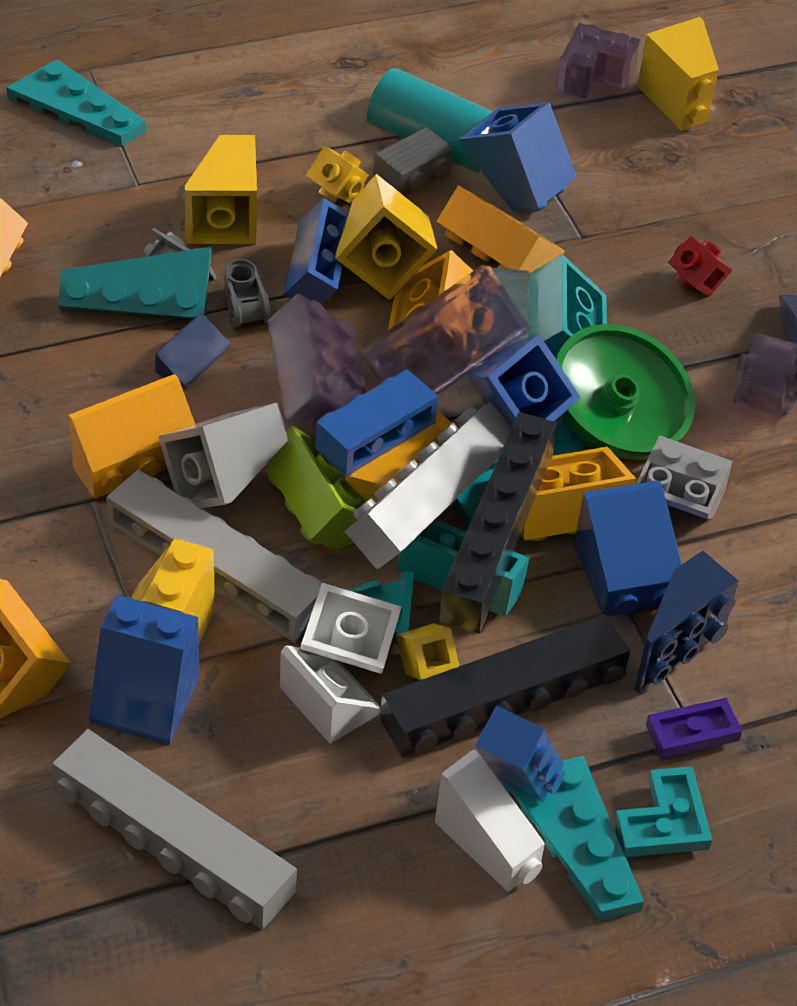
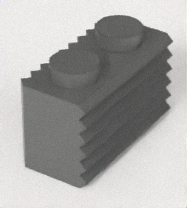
(413, 161)

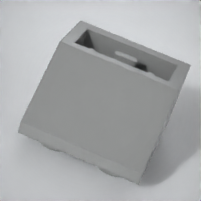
(688, 475)

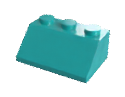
(563, 303)

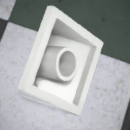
(351, 628)
(325, 692)

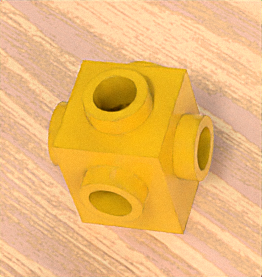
(337, 175)

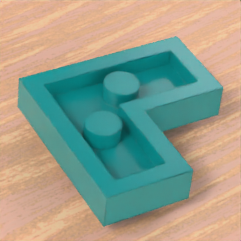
(673, 824)

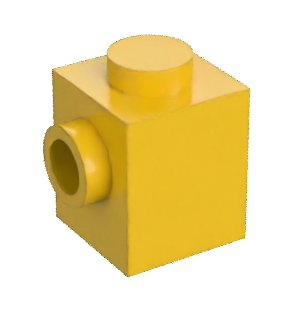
(427, 651)

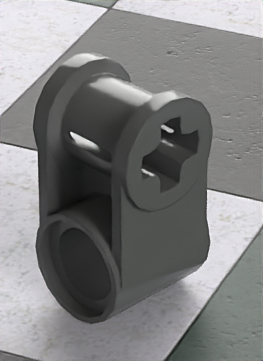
(245, 293)

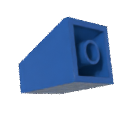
(521, 155)
(525, 381)
(627, 546)
(144, 669)

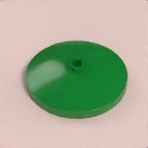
(627, 390)

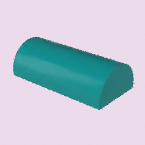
(408, 104)

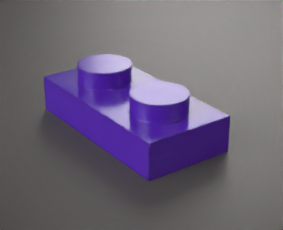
(693, 728)

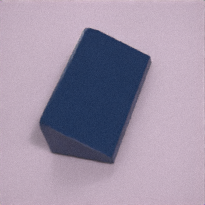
(191, 351)

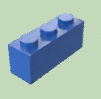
(313, 262)
(376, 422)
(521, 754)

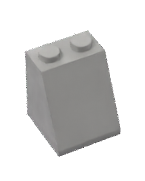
(222, 454)

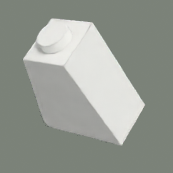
(488, 822)

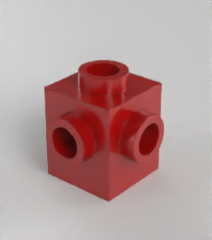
(699, 265)

